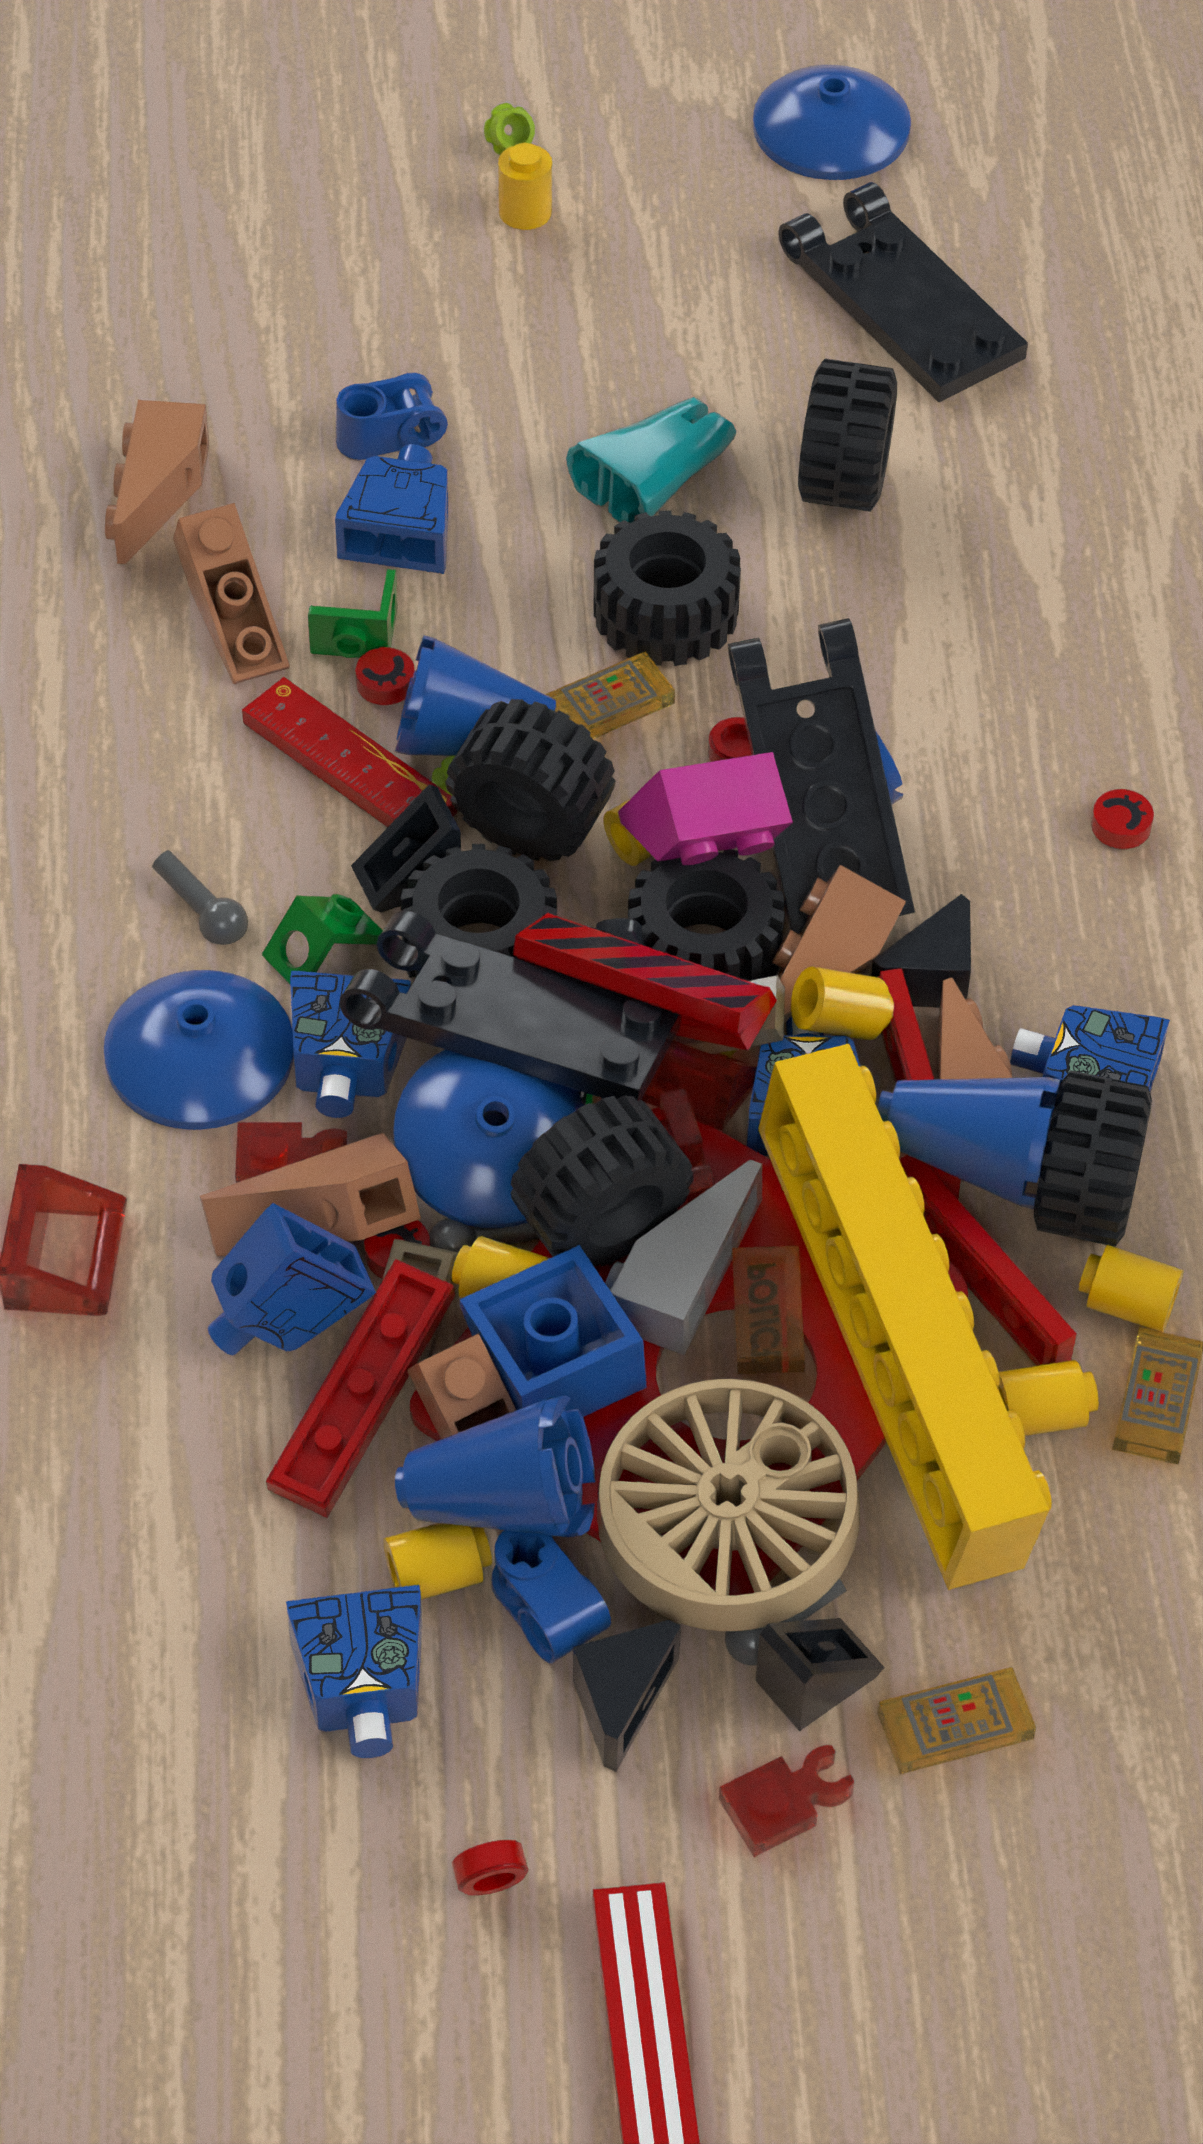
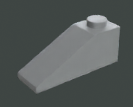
(683, 1260)

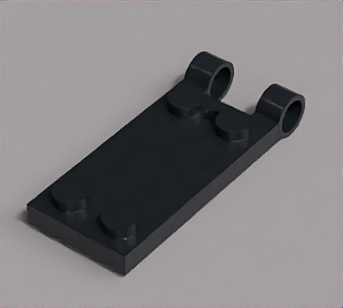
(905, 296)
(826, 770)
(511, 1013)

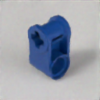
(383, 414)
(546, 1594)

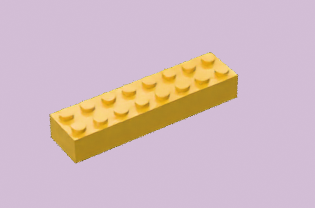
(903, 1317)

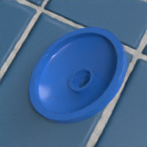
(831, 122)
(202, 1071)
(454, 1154)

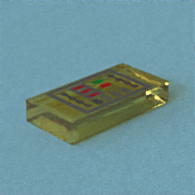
(615, 695)
(1158, 1396)
(956, 1720)

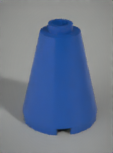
(450, 696)
(975, 1129)
(506, 1474)

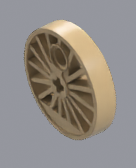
(727, 1505)

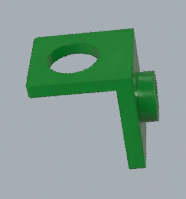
(354, 631)
(323, 923)

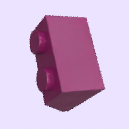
(709, 809)

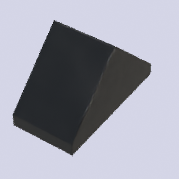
(412, 838)
(932, 954)
(812, 1666)
(621, 1682)

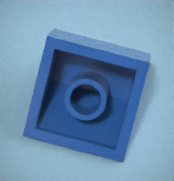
(558, 1335)

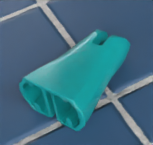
(648, 460)

